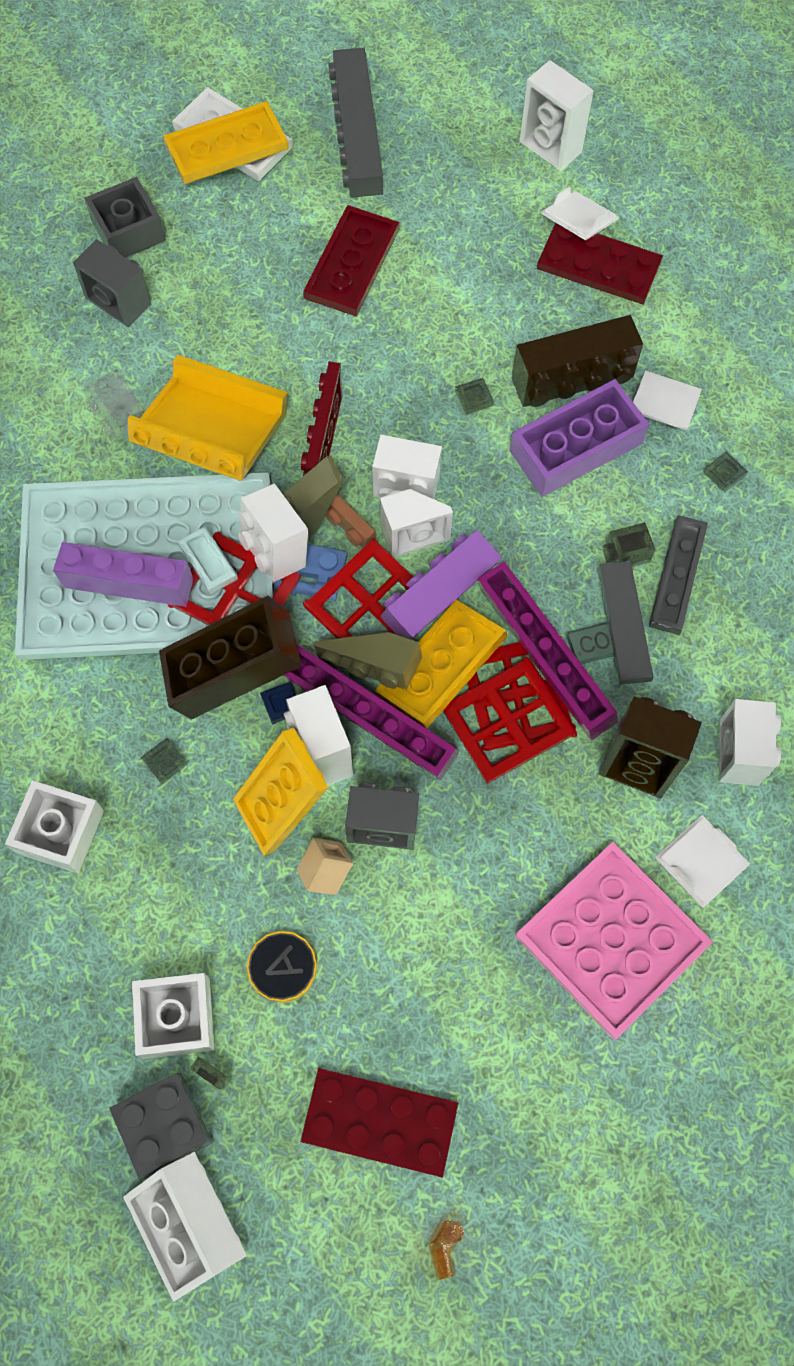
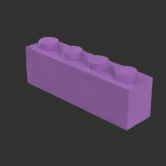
(123, 574)
(441, 586)

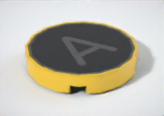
(282, 966)

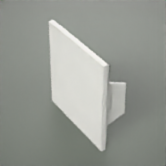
(579, 214)
(666, 400)
(702, 860)

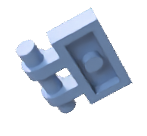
(321, 564)

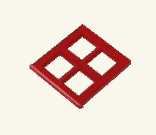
(235, 588)
(368, 601)
(514, 693)
(508, 720)

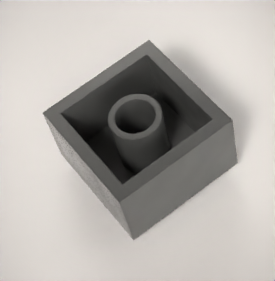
(125, 217)
(112, 282)
(382, 816)
(160, 1125)

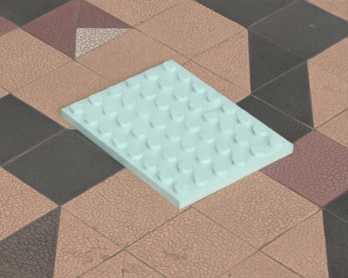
(128, 517)

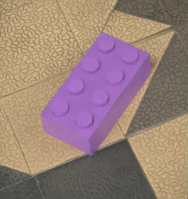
(578, 437)

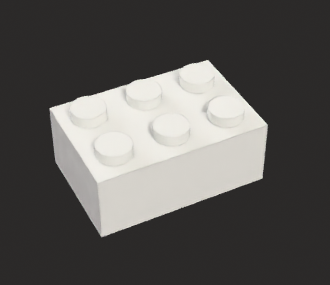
(555, 115)
(322, 732)

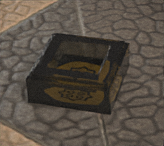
(474, 396)
(725, 471)
(164, 760)
(210, 1074)

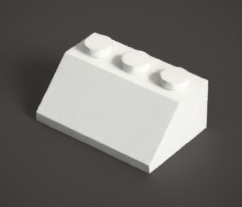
(184, 1225)

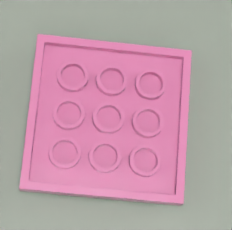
(613, 940)

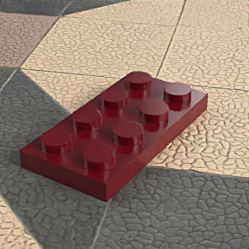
(351, 260)
(600, 263)
(326, 411)
(380, 1122)

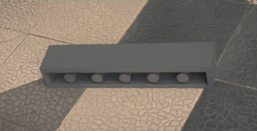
(357, 121)

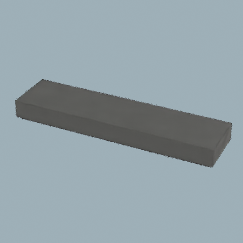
(678, 575)
(625, 623)

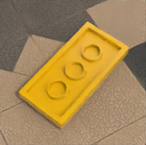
(225, 142)
(450, 658)
(280, 791)

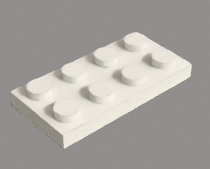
(213, 105)

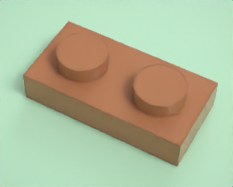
(356, 529)

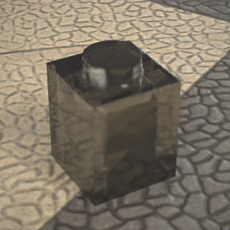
(629, 544)

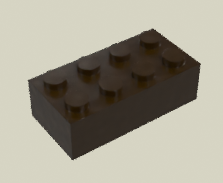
(576, 361)
(229, 658)
(650, 746)

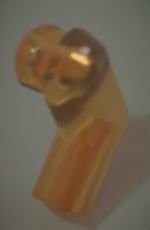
(442, 1245)

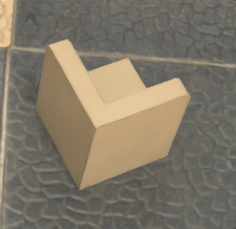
(324, 866)

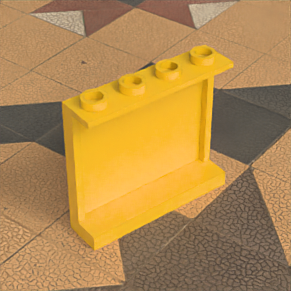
(210, 418)

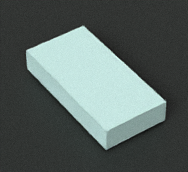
(207, 560)

